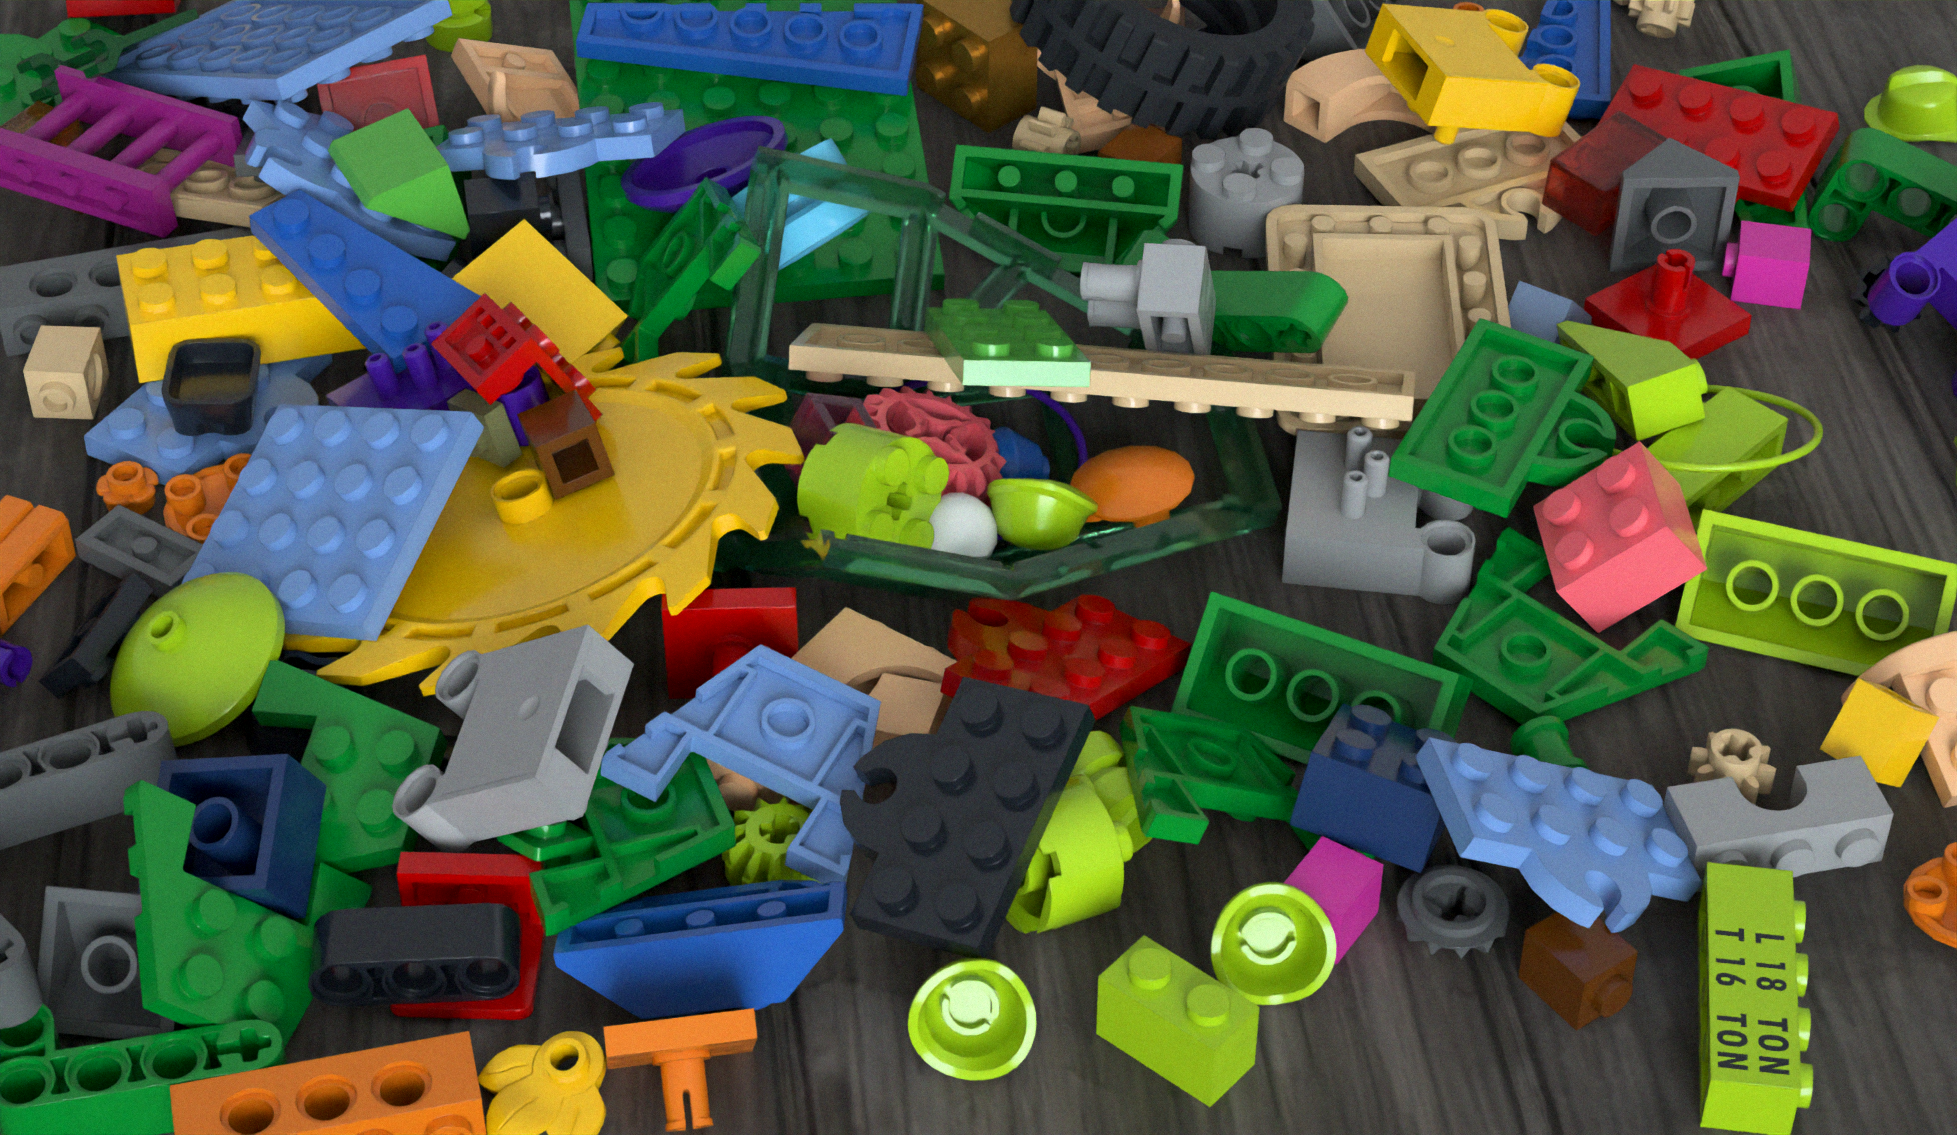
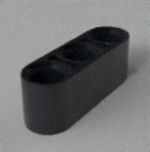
(415, 954)

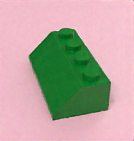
(1292, 678)

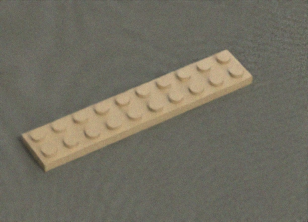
(1128, 376)

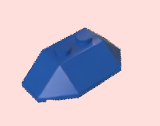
(705, 946)

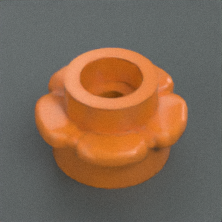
(128, 486)

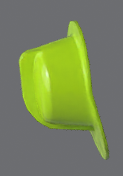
(1916, 105)

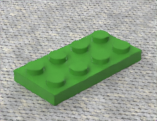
(1005, 345)

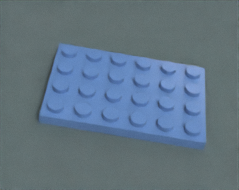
(273, 47)

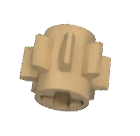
(1661, 17)
(1047, 133)
(1737, 756)

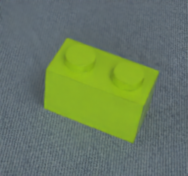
(1177, 1020)

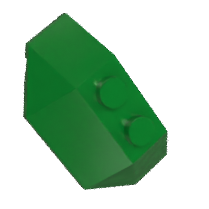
(1068, 202)

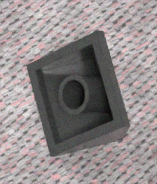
(1673, 202)
(93, 966)

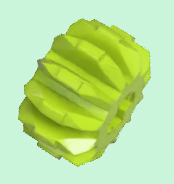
(763, 843)

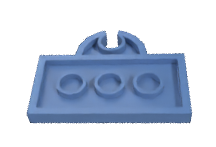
(560, 144)
(295, 157)
(145, 432)
(1569, 831)

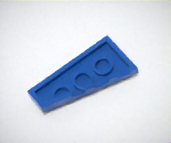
(1579, 40)
(359, 276)

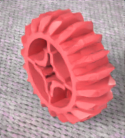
(948, 430)

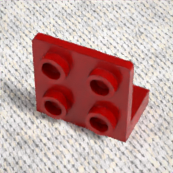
(499, 345)

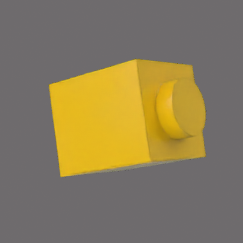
(1880, 729)

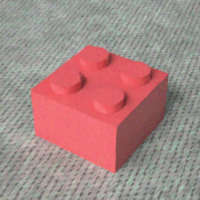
(1619, 537)

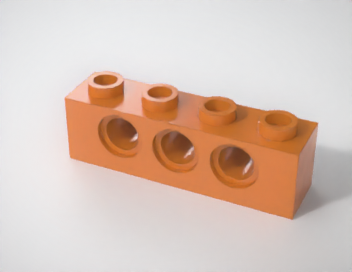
(376, 1091)

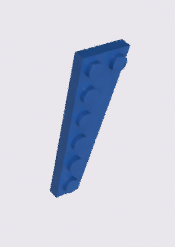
(837, 49)

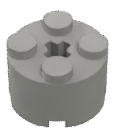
(1237, 186)

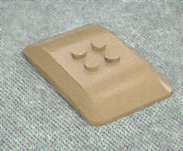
(1411, 287)

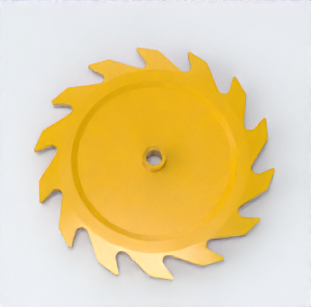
(525, 566)

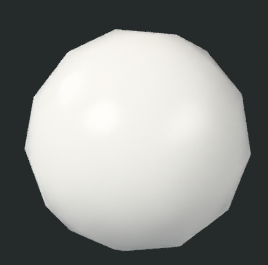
(964, 526)

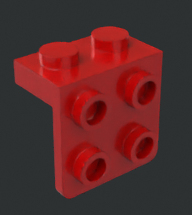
(477, 878)

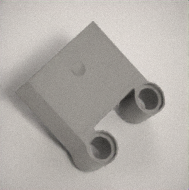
(1358, 524)
(527, 739)

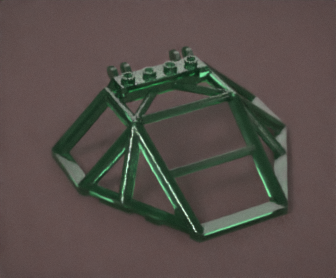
(915, 570)

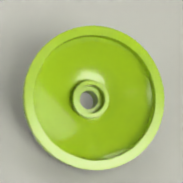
(199, 654)

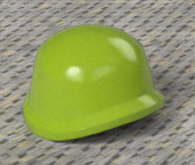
(1039, 512)
(1273, 944)
(973, 1019)

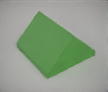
(401, 174)

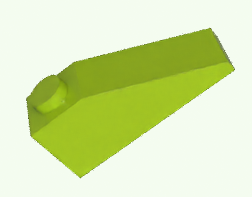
(1638, 379)

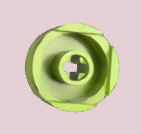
(872, 486)
(1075, 865)

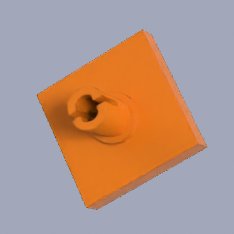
(680, 1051)

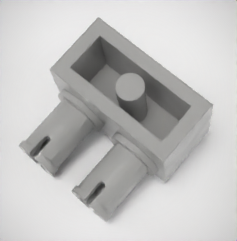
(1163, 295)

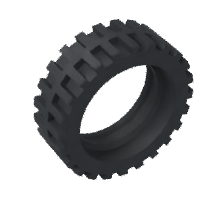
(1168, 70)

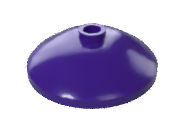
(714, 151)

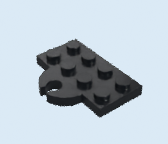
(962, 814)

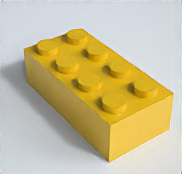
(222, 293)

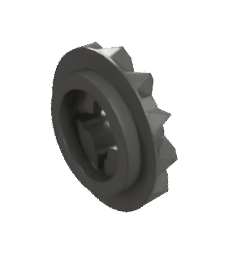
(1438, 889)

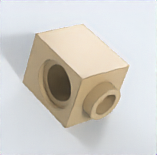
(66, 372)

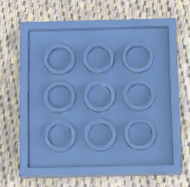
(339, 510)

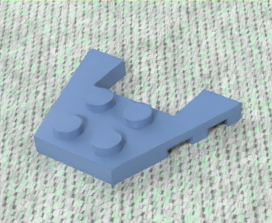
(773, 727)

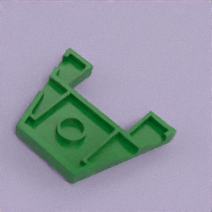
(697, 244)
(1538, 661)
(361, 757)
(1202, 763)
(635, 843)
(207, 950)

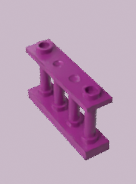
(115, 187)

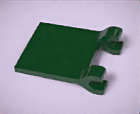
(104, 52)

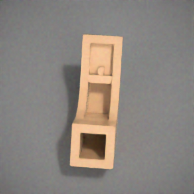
(1343, 92)

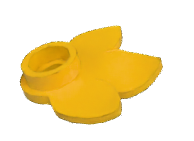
(538, 1096)

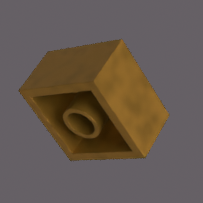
(976, 61)

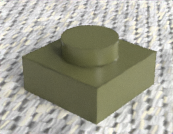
(497, 439)

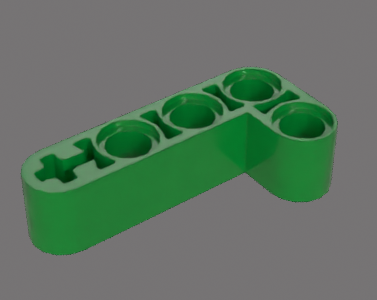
(1883, 187)
(1266, 307)
(118, 1083)

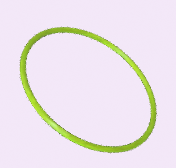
(1755, 464)

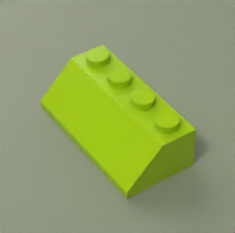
(1811, 595)

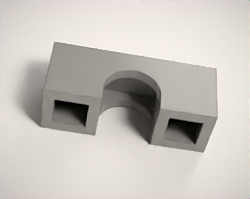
(1830, 821)

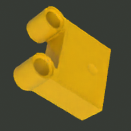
(1467, 71)

